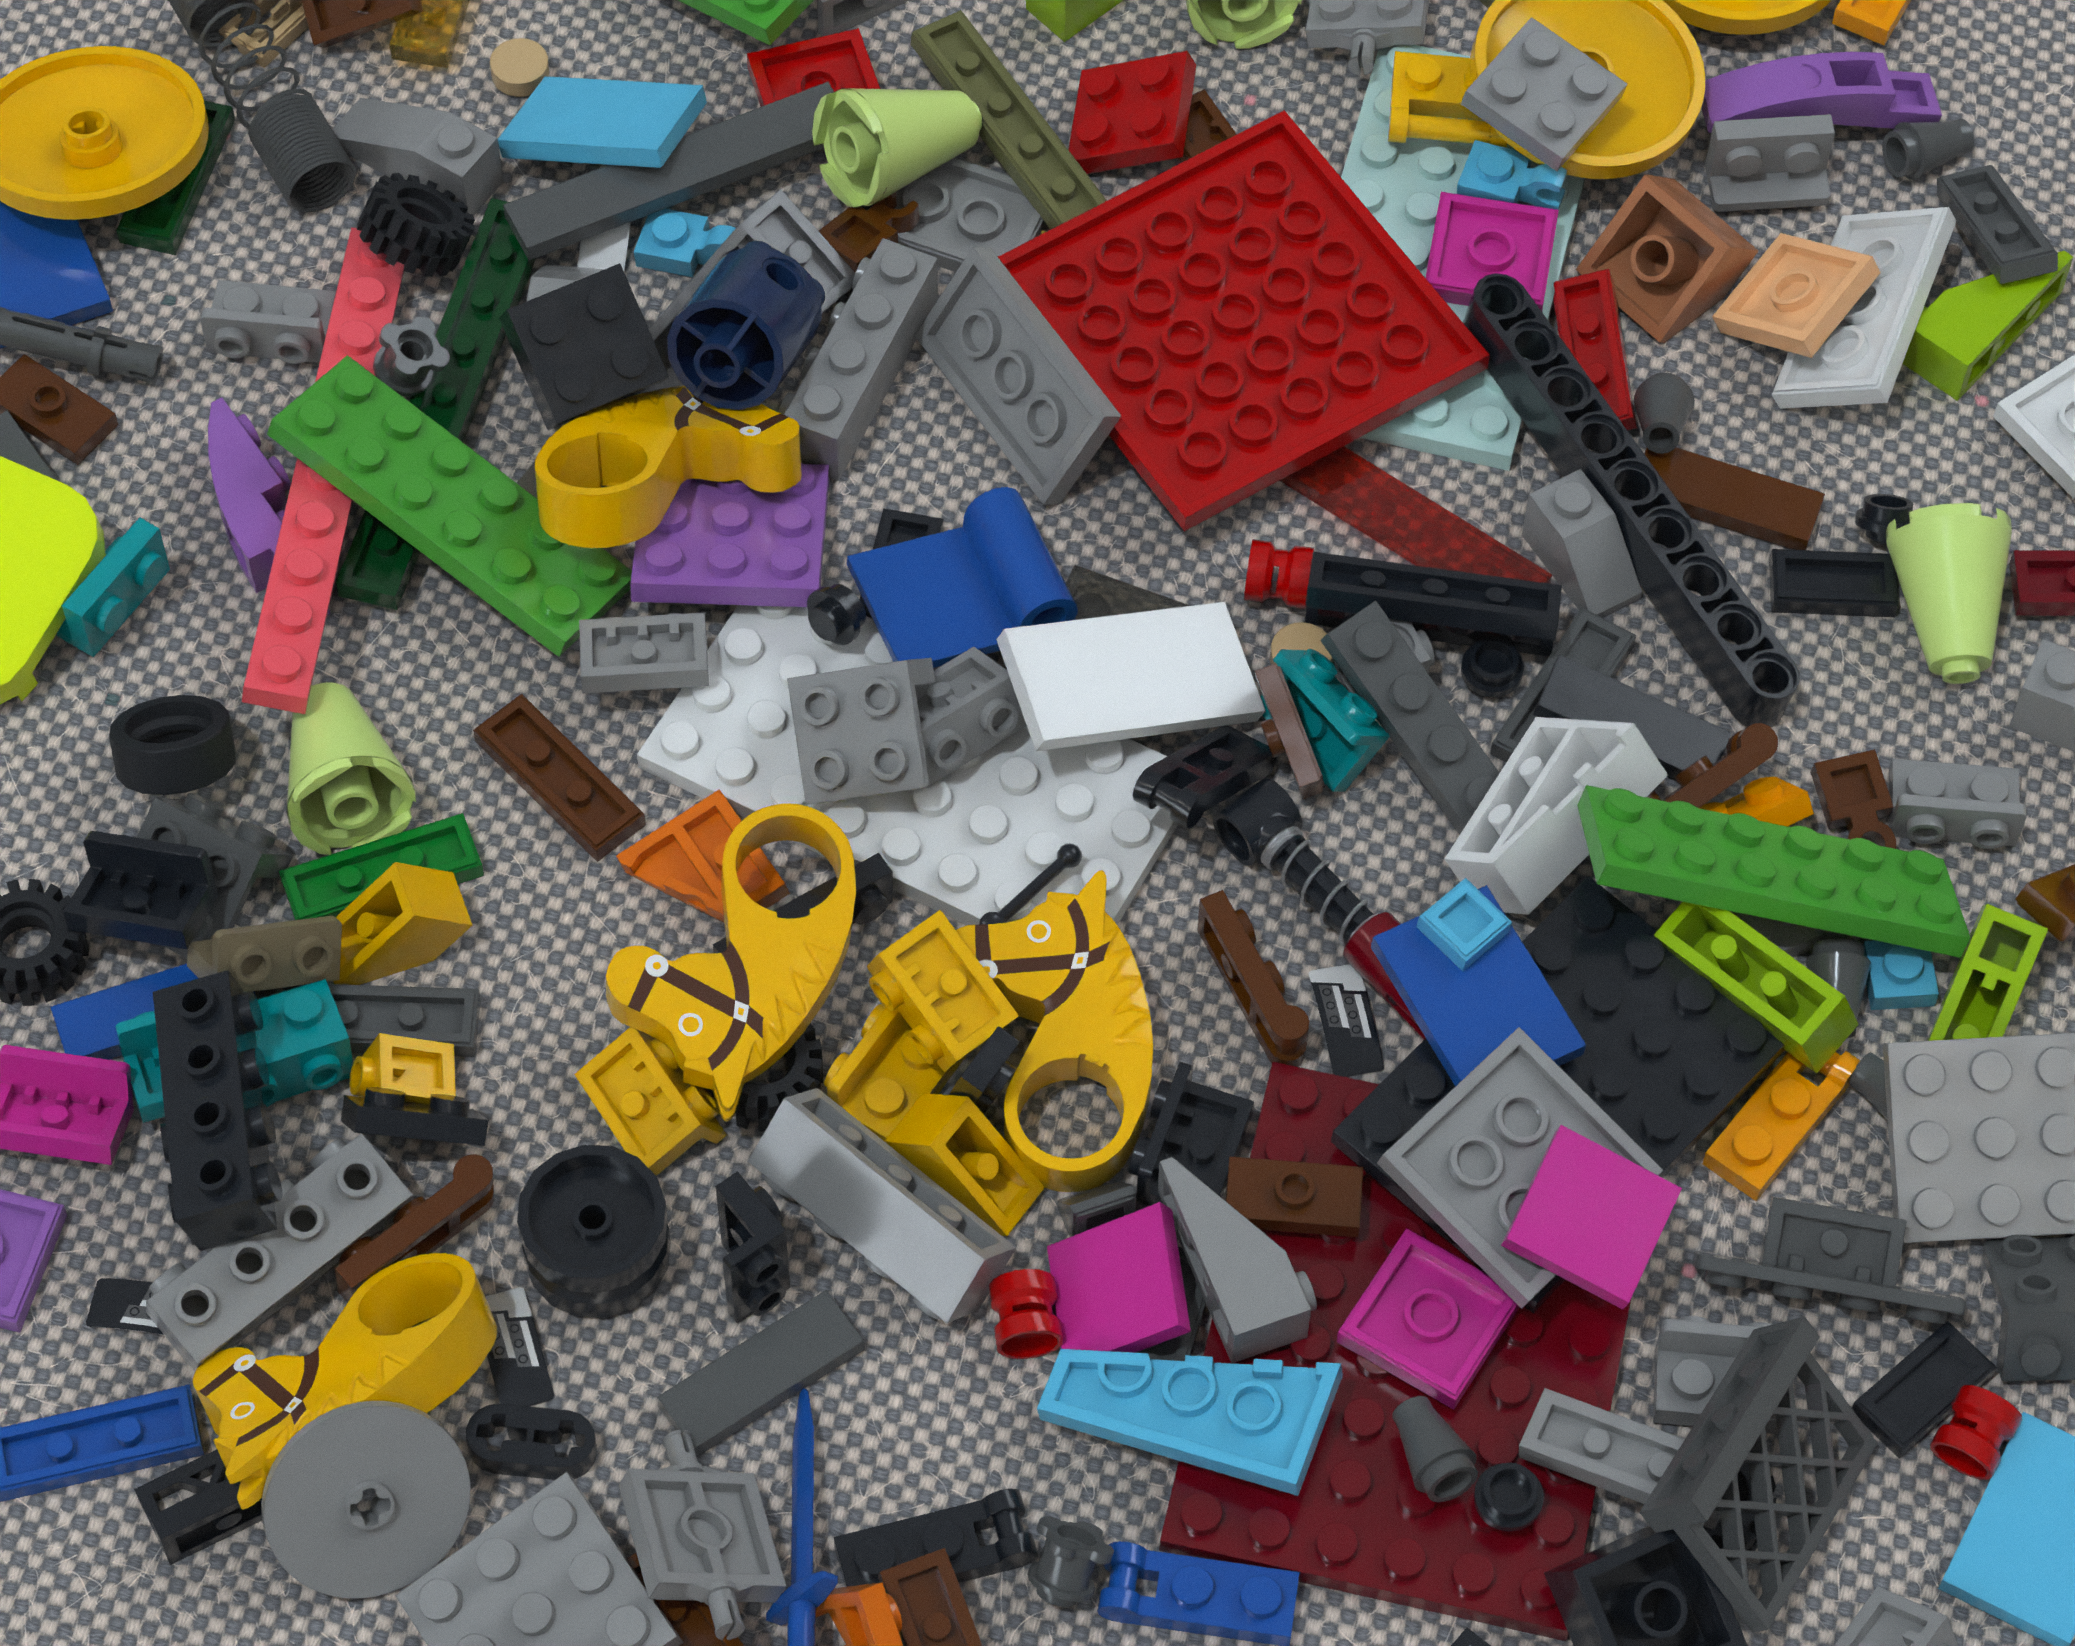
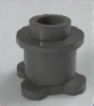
(409, 356)
(1068, 1561)

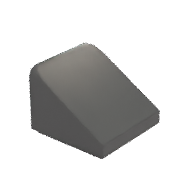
(1096, 1206)

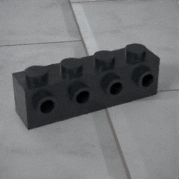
(216, 1110)

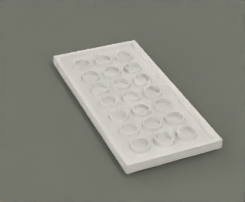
(950, 845)

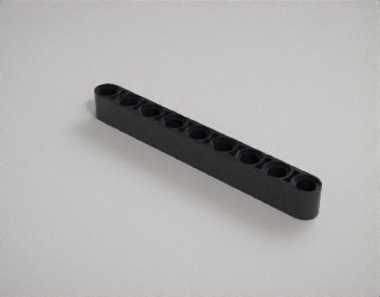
(1515, 329)

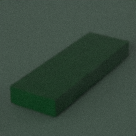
(164, 221)

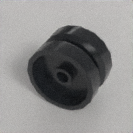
(594, 1231)

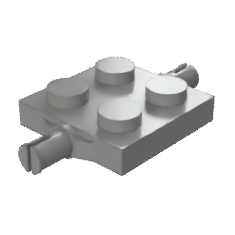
(1365, 27)
(701, 1535)

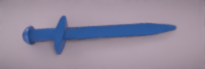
(807, 1589)

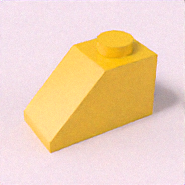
(400, 923)
(967, 1158)

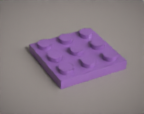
(736, 545)

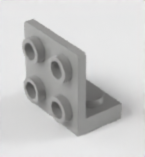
(860, 730)

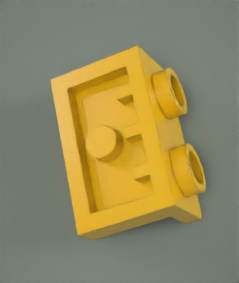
(939, 992)
(883, 1074)
(647, 1102)

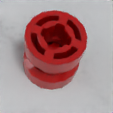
(1292, 575)
(1025, 1314)
(1976, 1432)

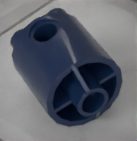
(745, 327)

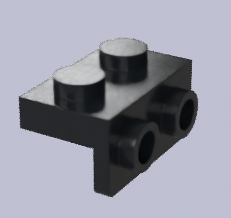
(142, 890)
(1193, 1127)
(757, 1248)

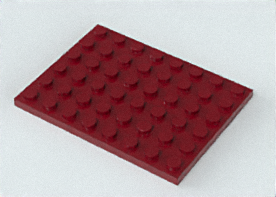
(1358, 1511)

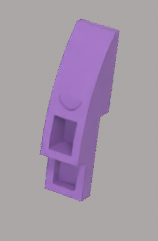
(1845, 84)
(247, 491)

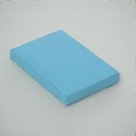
(602, 122)
(2022, 1537)

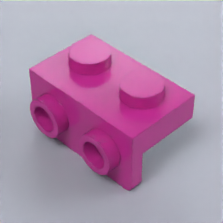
(63, 1104)

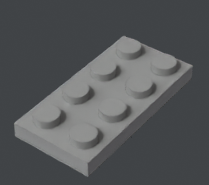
(1017, 375)

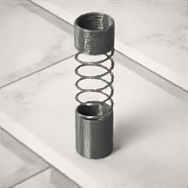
(287, 128)

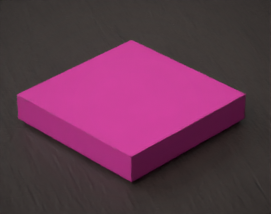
(1487, 238)
(1591, 1217)
(1121, 1284)
(1428, 1319)

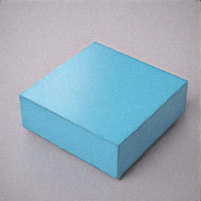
(1464, 924)

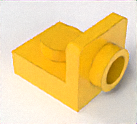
(407, 1066)

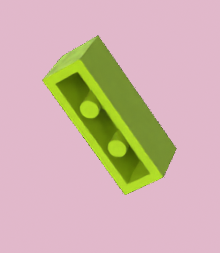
(1761, 981)

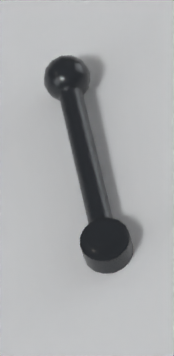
(1067, 857)

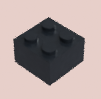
(583, 346)
(1642, 1594)

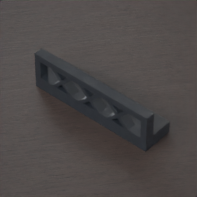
(1440, 602)
(200, 1518)

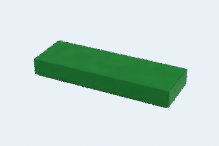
(335, 881)

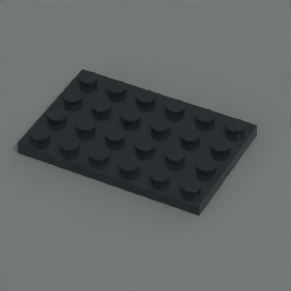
(1657, 1056)

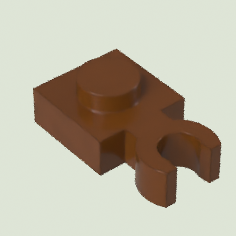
(859, 231)
(1855, 796)

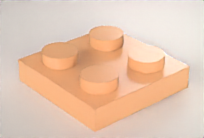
(1796, 295)

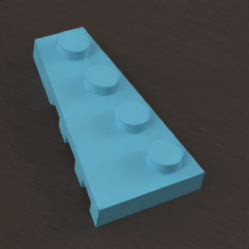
(1218, 1416)

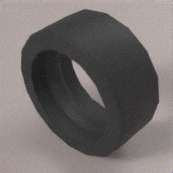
(172, 744)

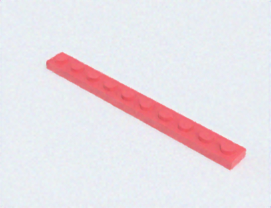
(315, 510)

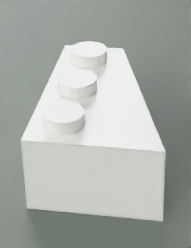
(1529, 821)

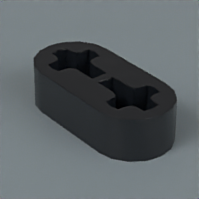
(531, 1437)

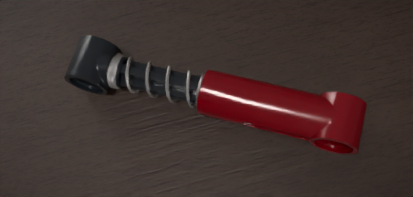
(1266, 829)

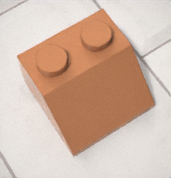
(1668, 256)

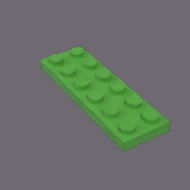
(448, 503)
(1771, 871)

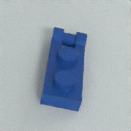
(1200, 1595)

